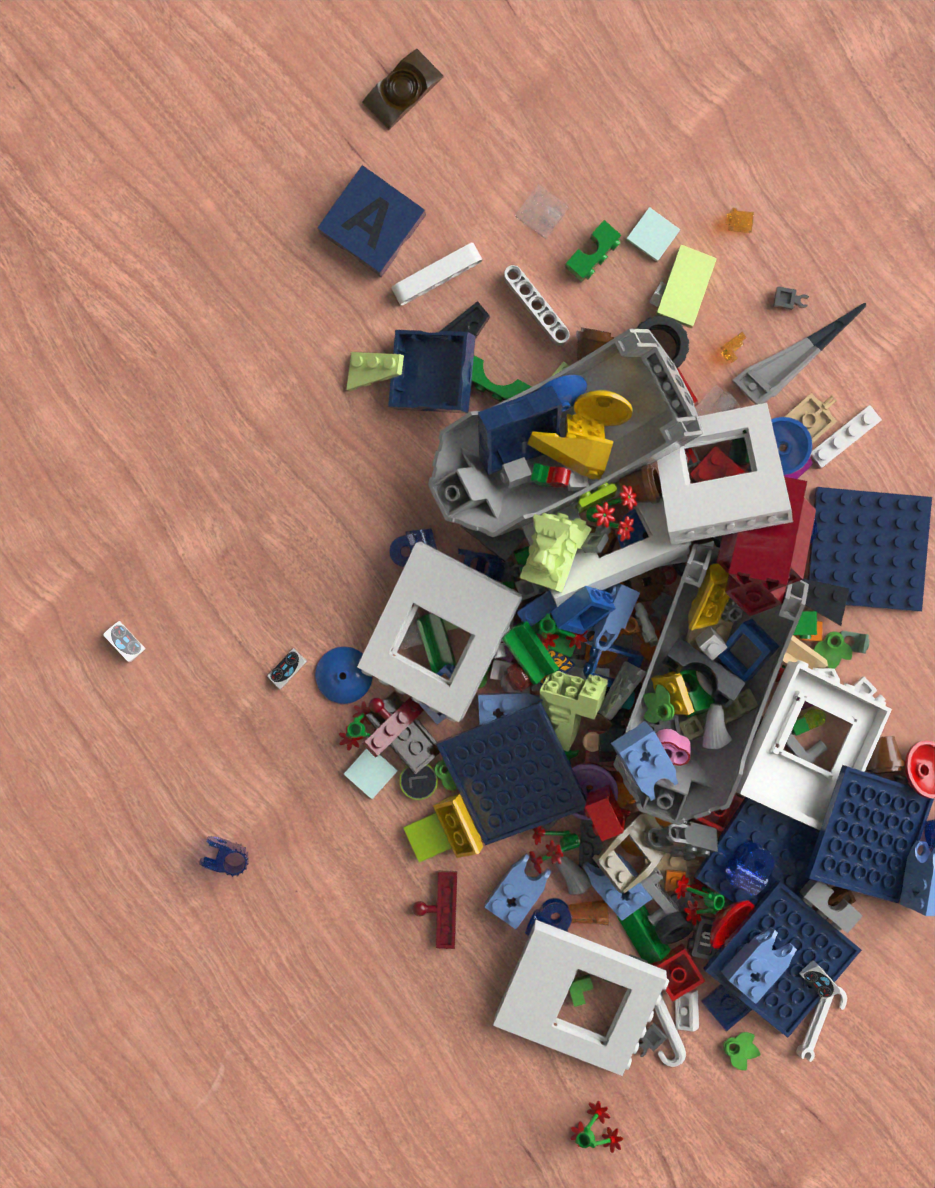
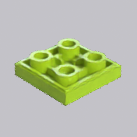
(603, 494)
(427, 837)

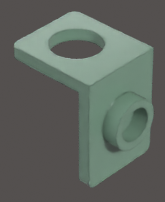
(861, 641)

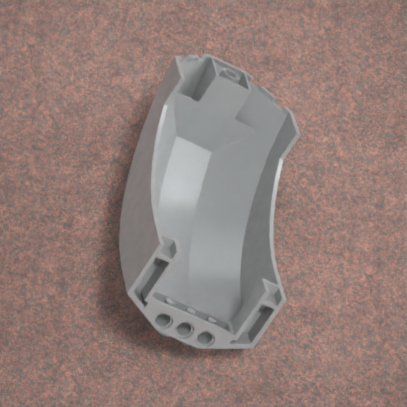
(659, 424)
(712, 774)

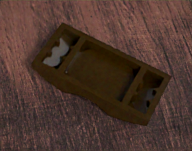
(402, 88)

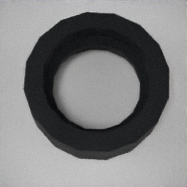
(673, 927)

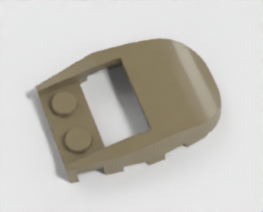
(613, 867)

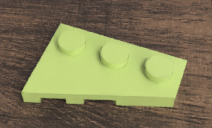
(372, 367)

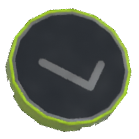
(419, 785)

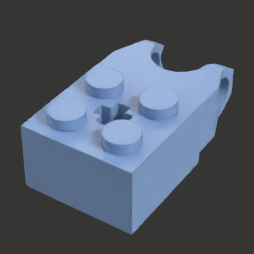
(610, 626)
(506, 702)
(644, 758)
(919, 881)
(520, 886)
(621, 903)
(758, 966)

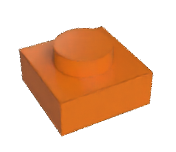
(671, 878)

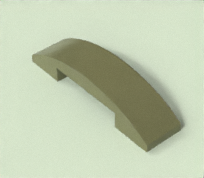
(742, 705)

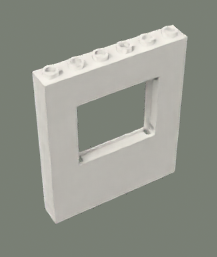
(729, 502)
(622, 564)
(457, 596)
(790, 782)
(544, 979)

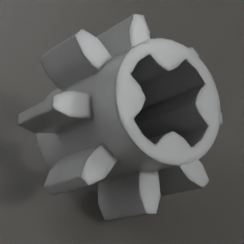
(731, 611)

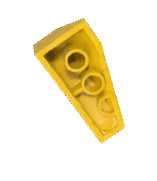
(583, 456)

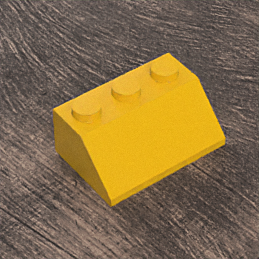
(710, 599)
(458, 826)

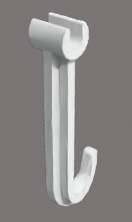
(672, 1035)
(807, 1047)

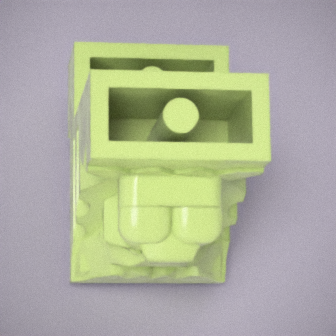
(553, 549)
(568, 699)

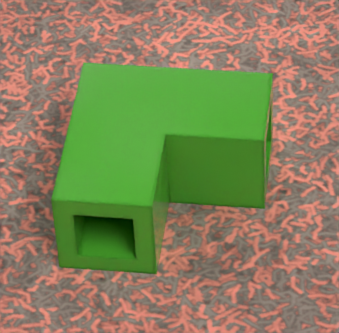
(577, 988)

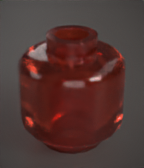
(517, 678)

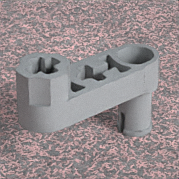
(807, 755)
(666, 903)

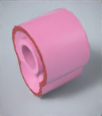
(675, 746)

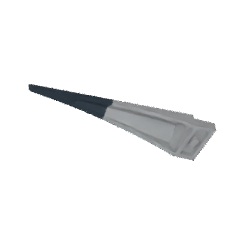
(774, 373)

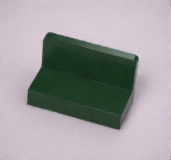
(738, 451)

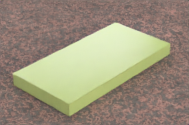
(686, 286)

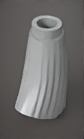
(715, 731)
(576, 878)

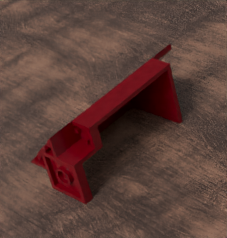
(768, 557)

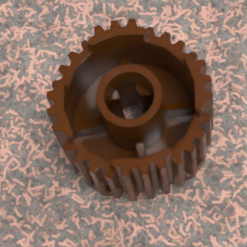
(652, 586)

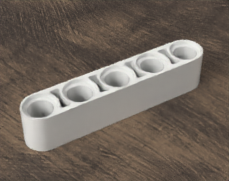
(436, 274)
(535, 296)

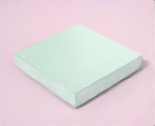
(653, 234)
(370, 773)

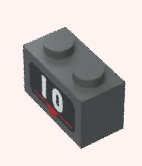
(699, 944)

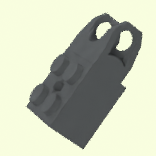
(684, 840)

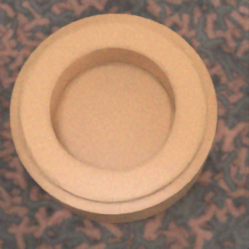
(590, 741)

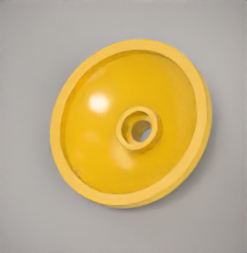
(603, 406)

